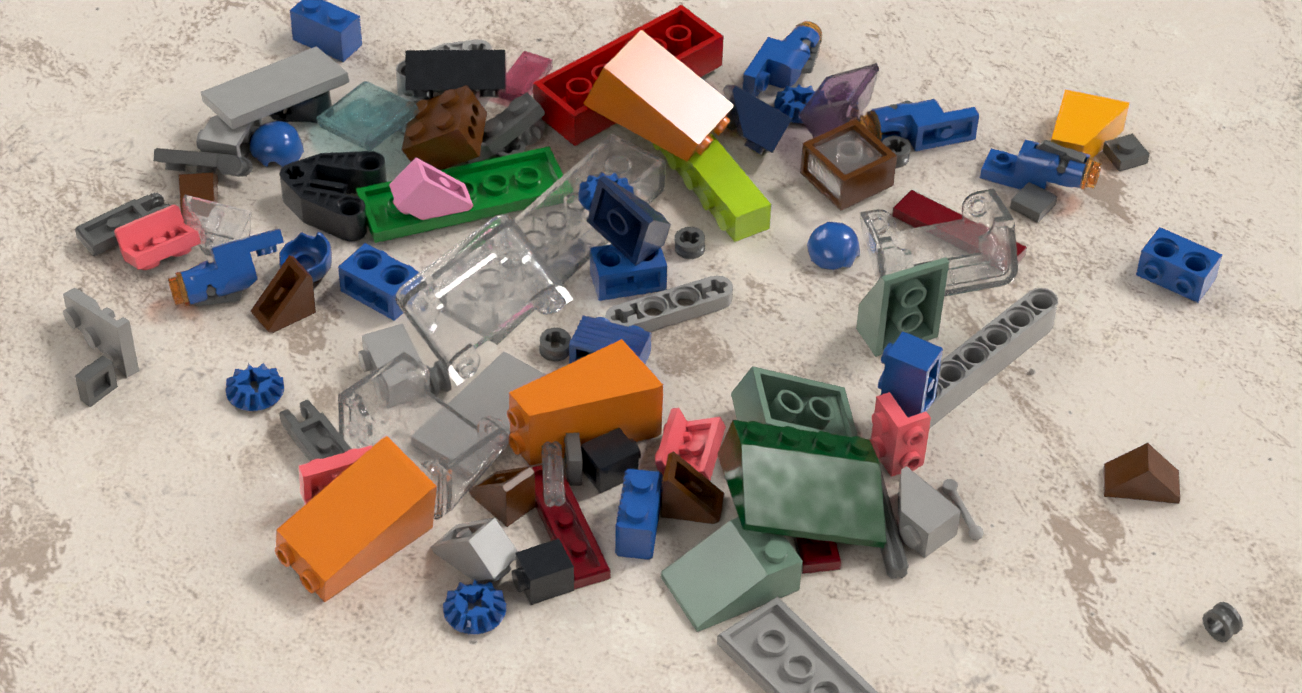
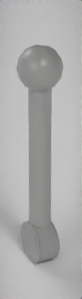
(950, 488)

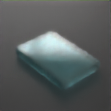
(368, 115)

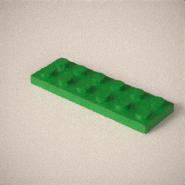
(493, 185)

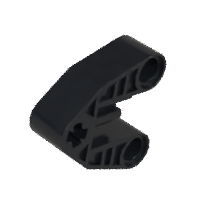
(319, 189)

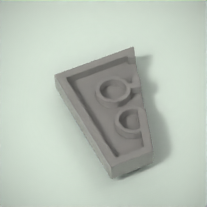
(102, 330)

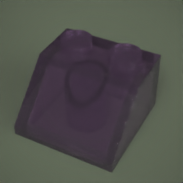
(839, 99)

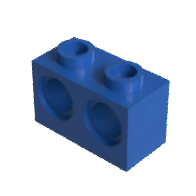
(1179, 264)
(618, 277)
(374, 279)

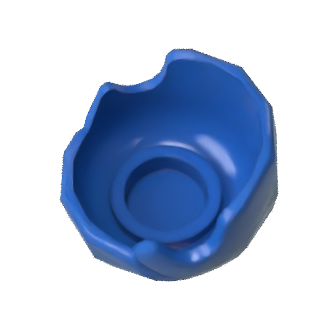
(276, 143)
(833, 246)
(311, 252)

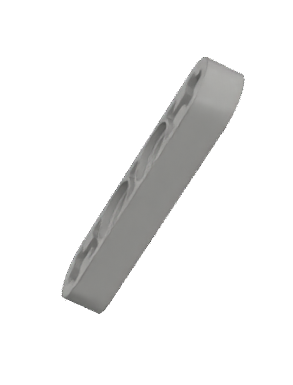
(707, 294)

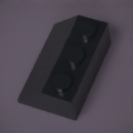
(450, 69)

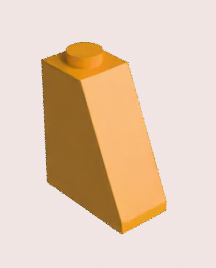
(1088, 121)

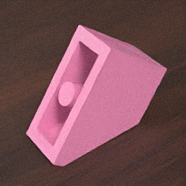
(428, 192)

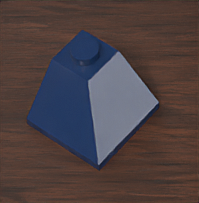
(756, 120)
(627, 221)

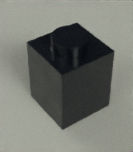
(608, 458)
(543, 572)

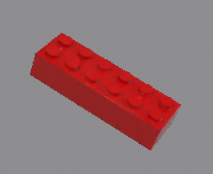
(566, 89)

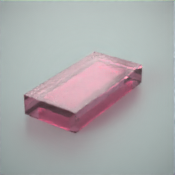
(523, 73)

